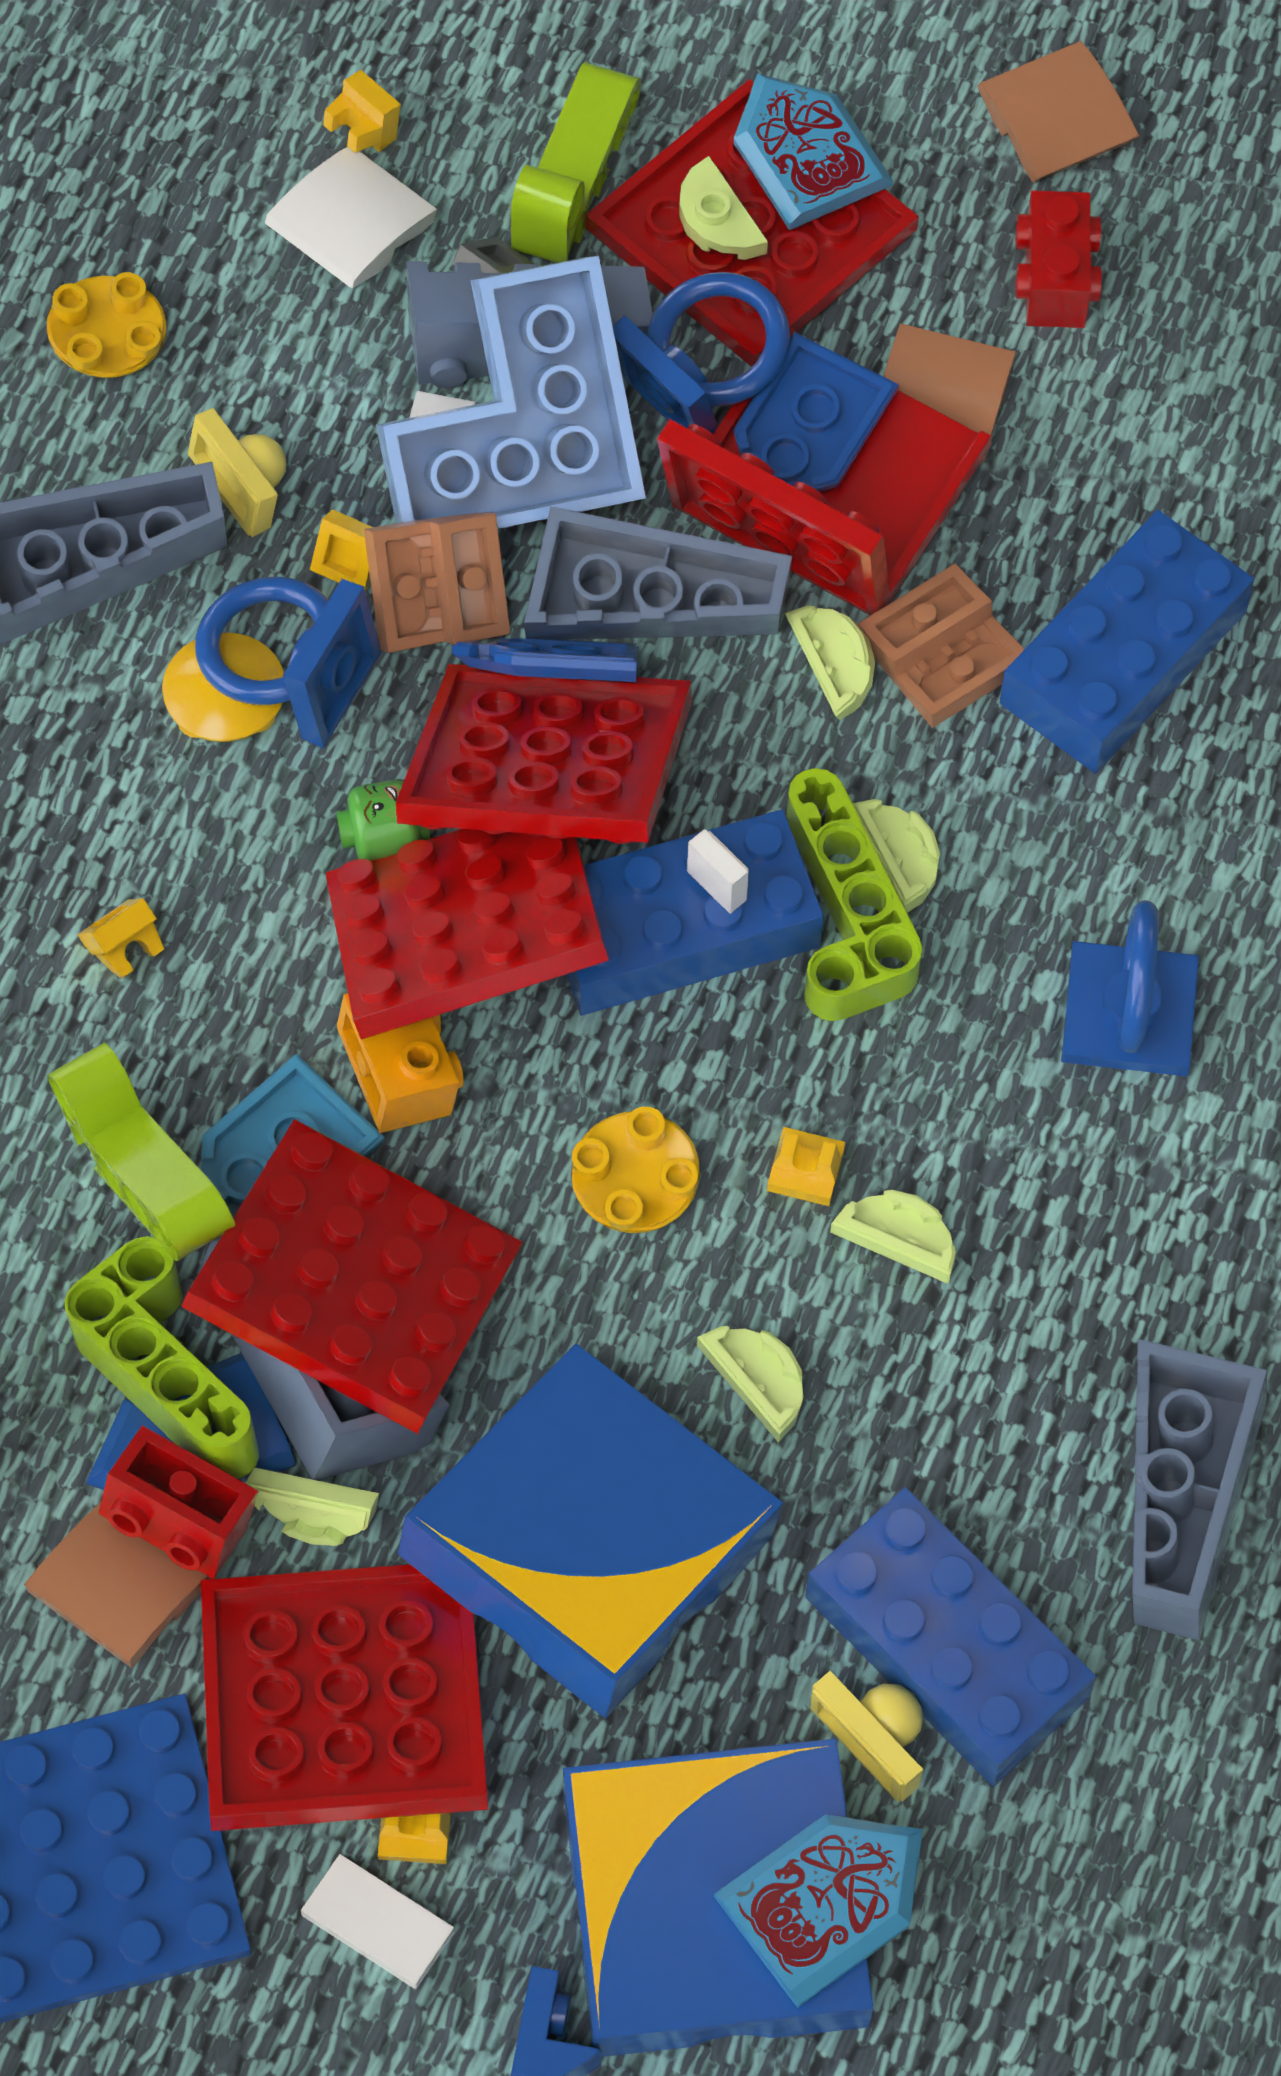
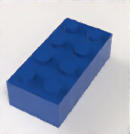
(1126, 641)
(673, 934)
(950, 1636)

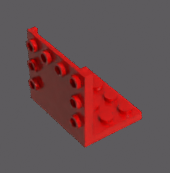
(844, 539)

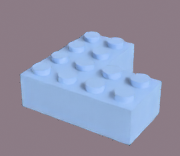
(556, 415)

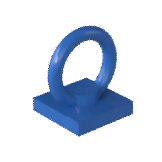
(670, 377)
(325, 663)
(1131, 1002)

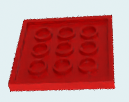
(802, 265)
(545, 755)
(460, 923)
(353, 1275)
(339, 1698)

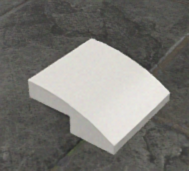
(350, 216)

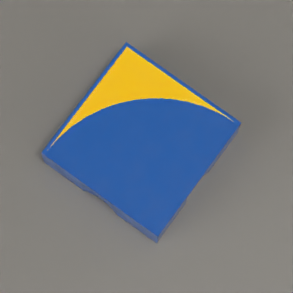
(589, 1528)
(645, 1866)

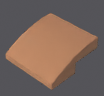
(1058, 111)
(951, 375)
(437, 581)
(942, 644)
(114, 1587)

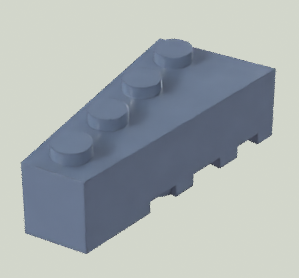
(447, 326)
(101, 541)
(649, 582)
(327, 1426)
(1193, 1473)

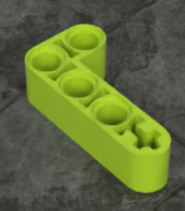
(555, 196)
(842, 889)
(137, 1155)
(170, 1371)

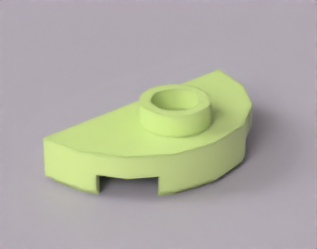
(716, 216)
(837, 654)
(904, 847)
(900, 1229)
(760, 1372)
(312, 1508)

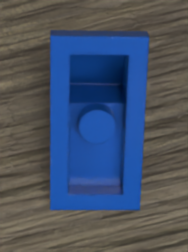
(546, 2015)

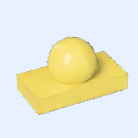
(243, 469)
(874, 1729)

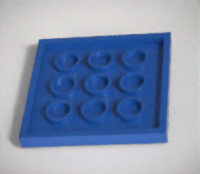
(109, 1860)

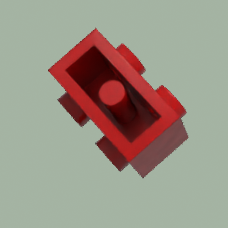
(1058, 259)
(177, 1502)

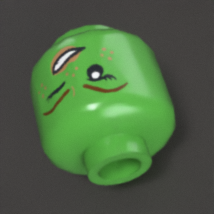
(372, 821)

